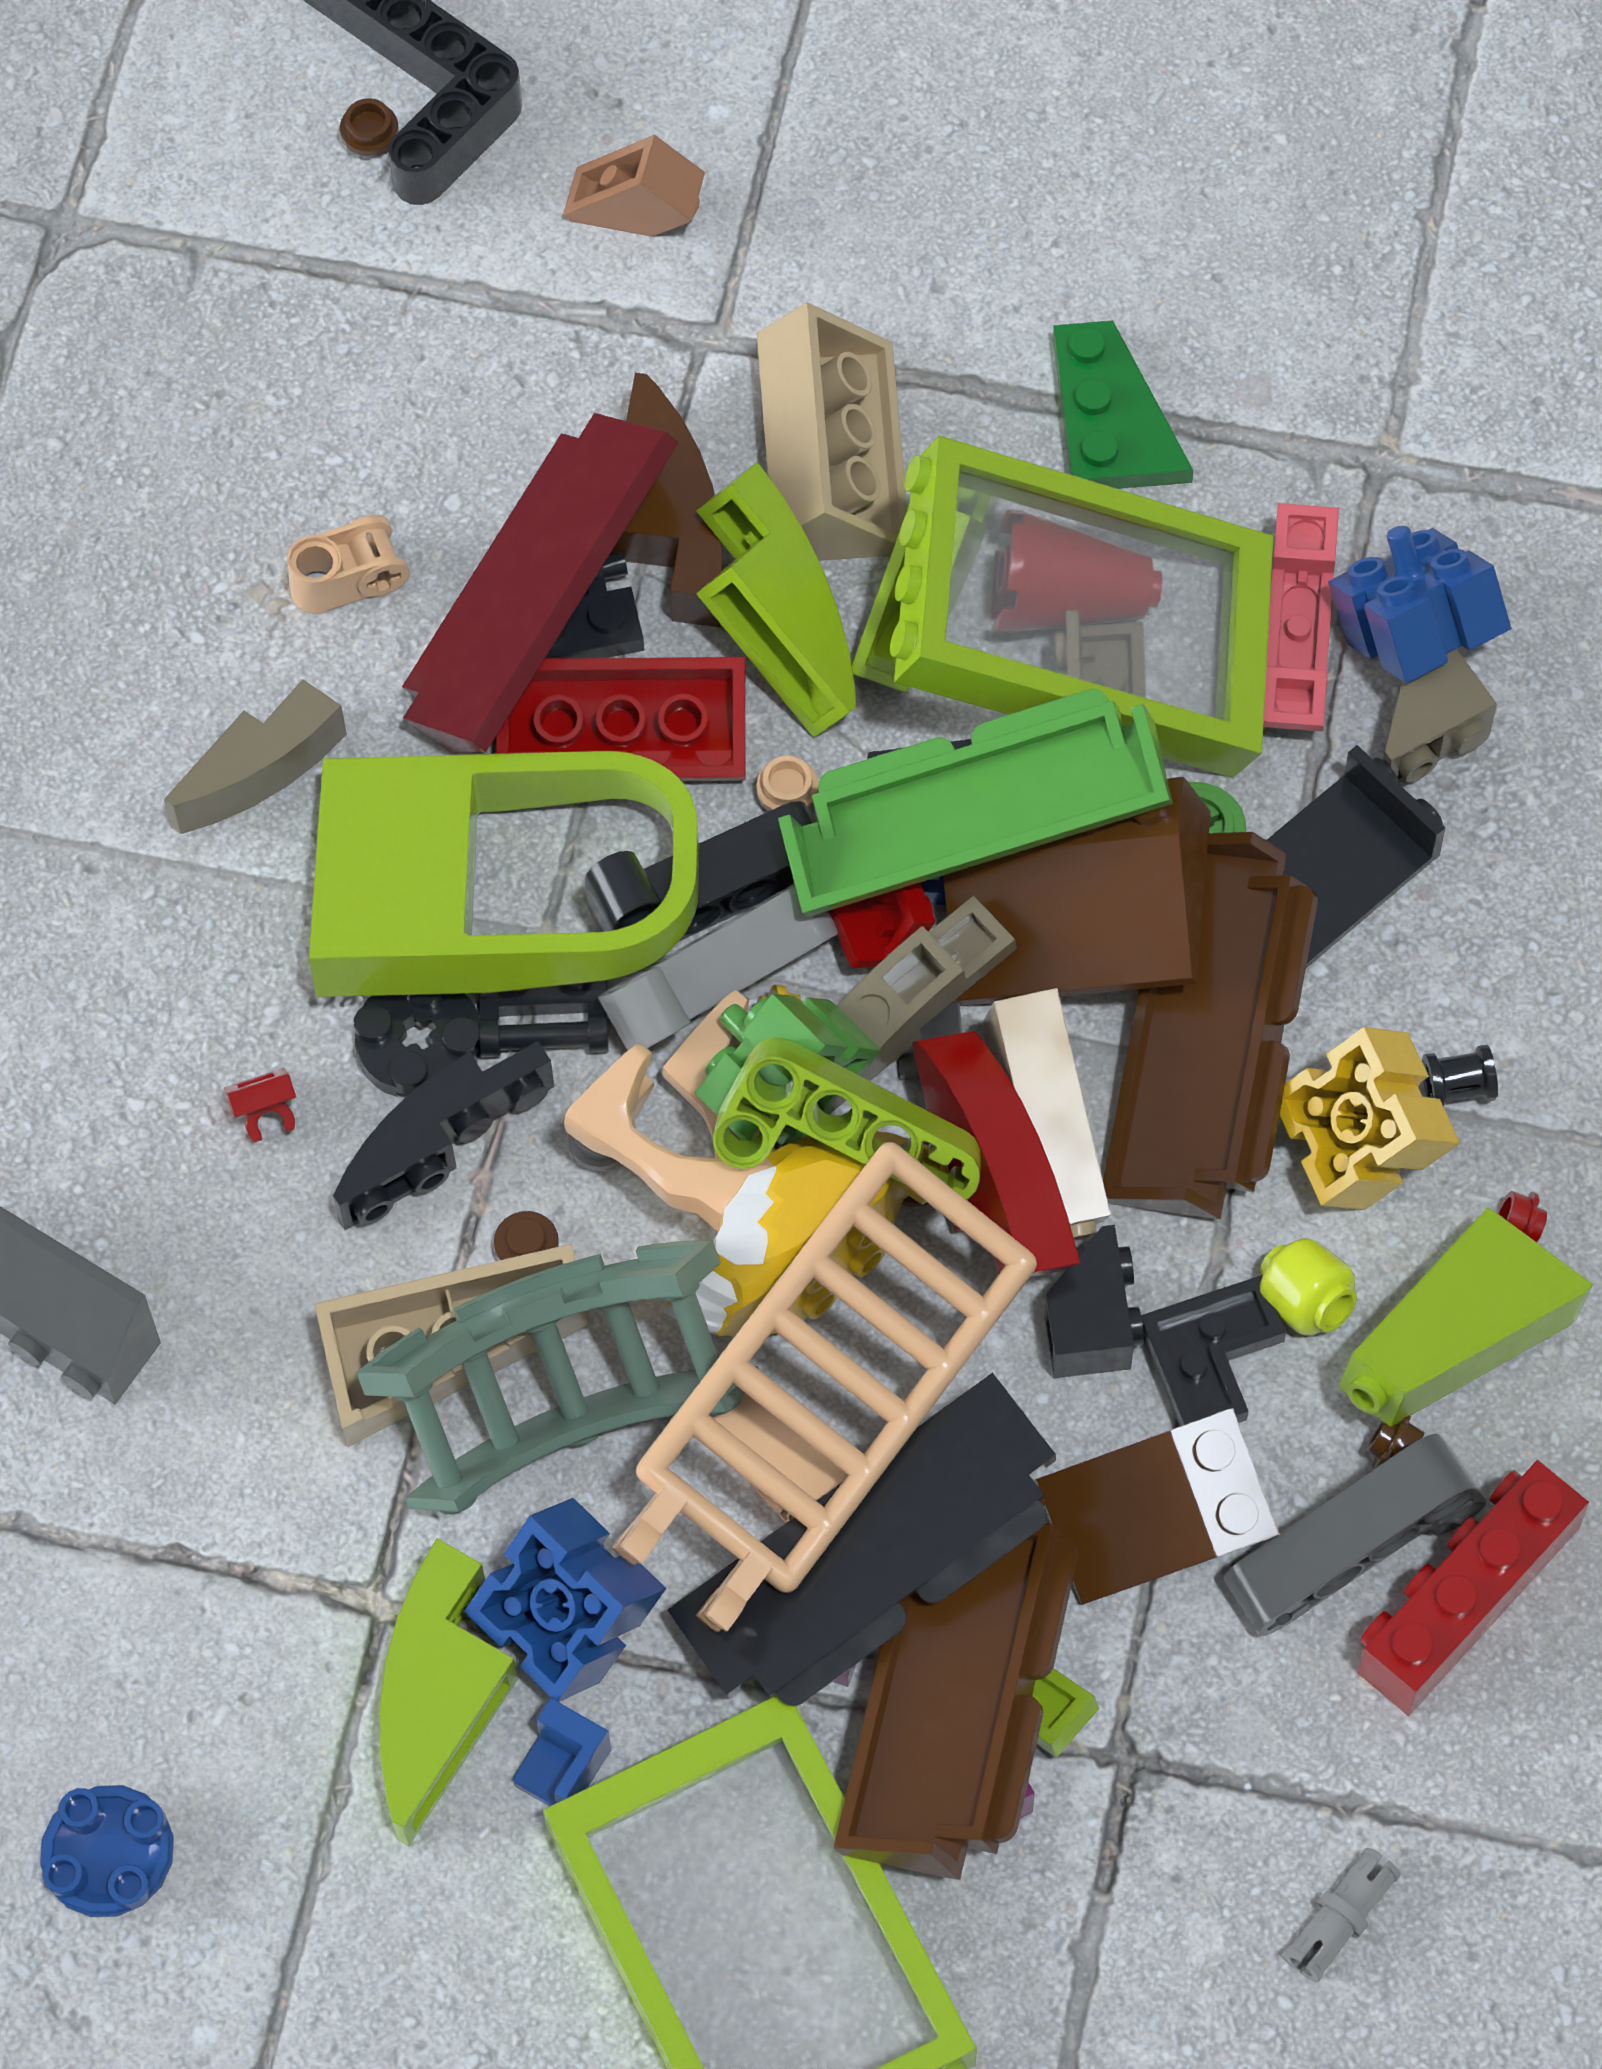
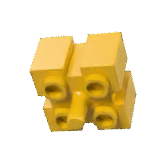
(1365, 1118)

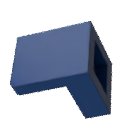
(563, 1756)

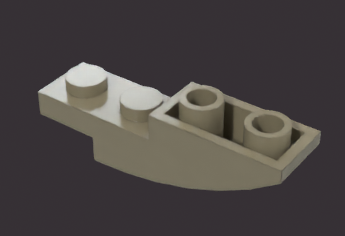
(923, 980)

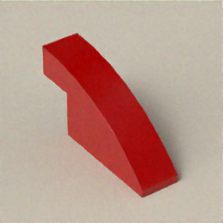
(1016, 1180)

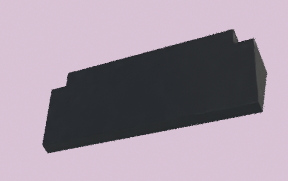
(927, 1526)

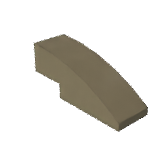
(257, 759)

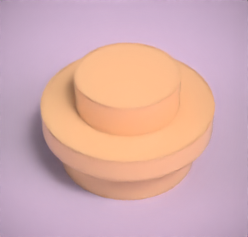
(786, 781)

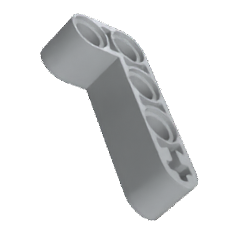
(713, 966)

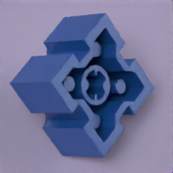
(1419, 603)
(564, 1599)

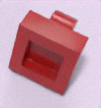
(260, 1096)

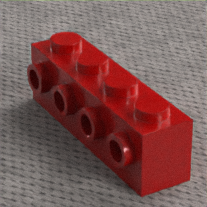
(1472, 1587)

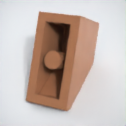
(636, 189)

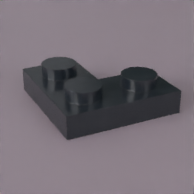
(1199, 1337)

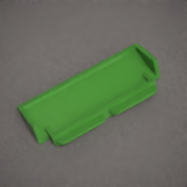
(951, 809)

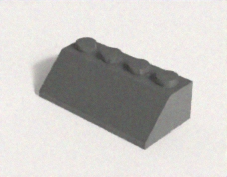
(71, 1313)

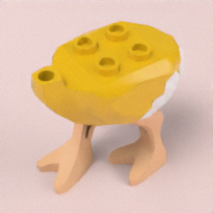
(759, 1211)

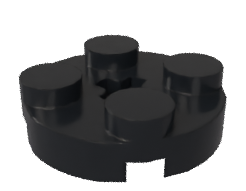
(384, 1024)

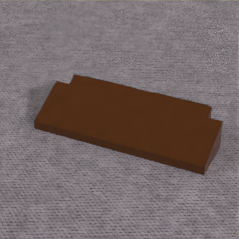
(1209, 1055)
(956, 1715)

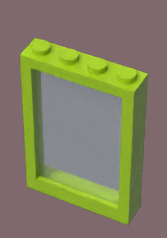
(1065, 586)
(742, 1916)

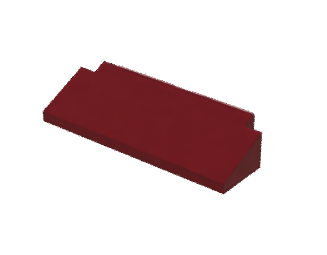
(532, 580)

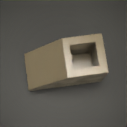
(1437, 717)

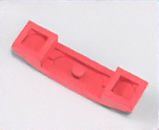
(1300, 616)

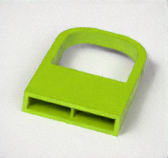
(402, 873)

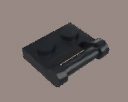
(544, 1001)

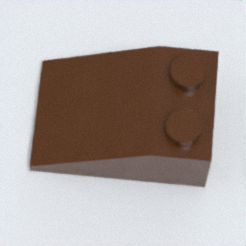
(1159, 1505)

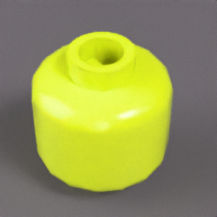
(1308, 1286)

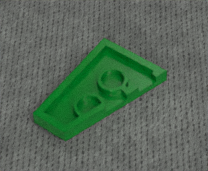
(1110, 413)

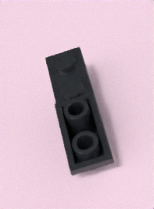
(415, 1140)

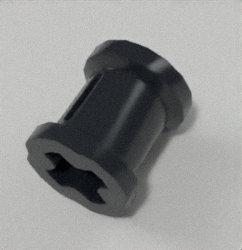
(1461, 1076)

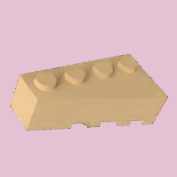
(369, 1322)

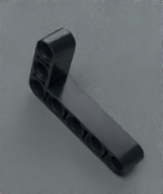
(460, 88)

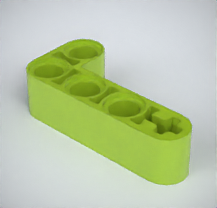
(849, 1133)

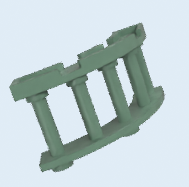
(535, 1307)

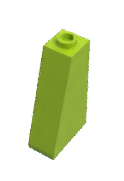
(1464, 1317)

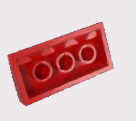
(663, 709)

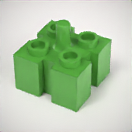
(811, 1023)

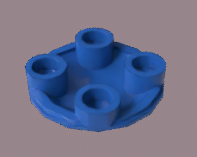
(106, 1850)

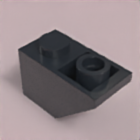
(1089, 1312)

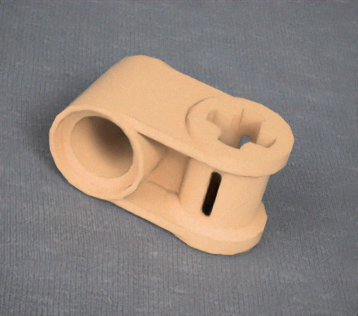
(349, 565)

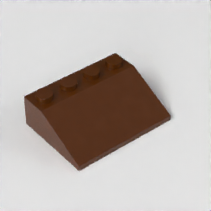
(1097, 906)

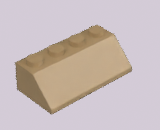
(833, 431)

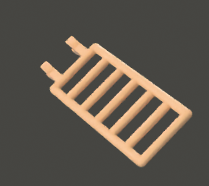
(903, 1417)

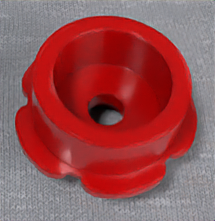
(1524, 1213)

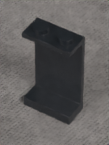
(1358, 846)

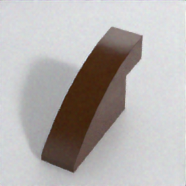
(667, 523)

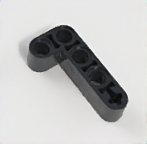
(734, 875)

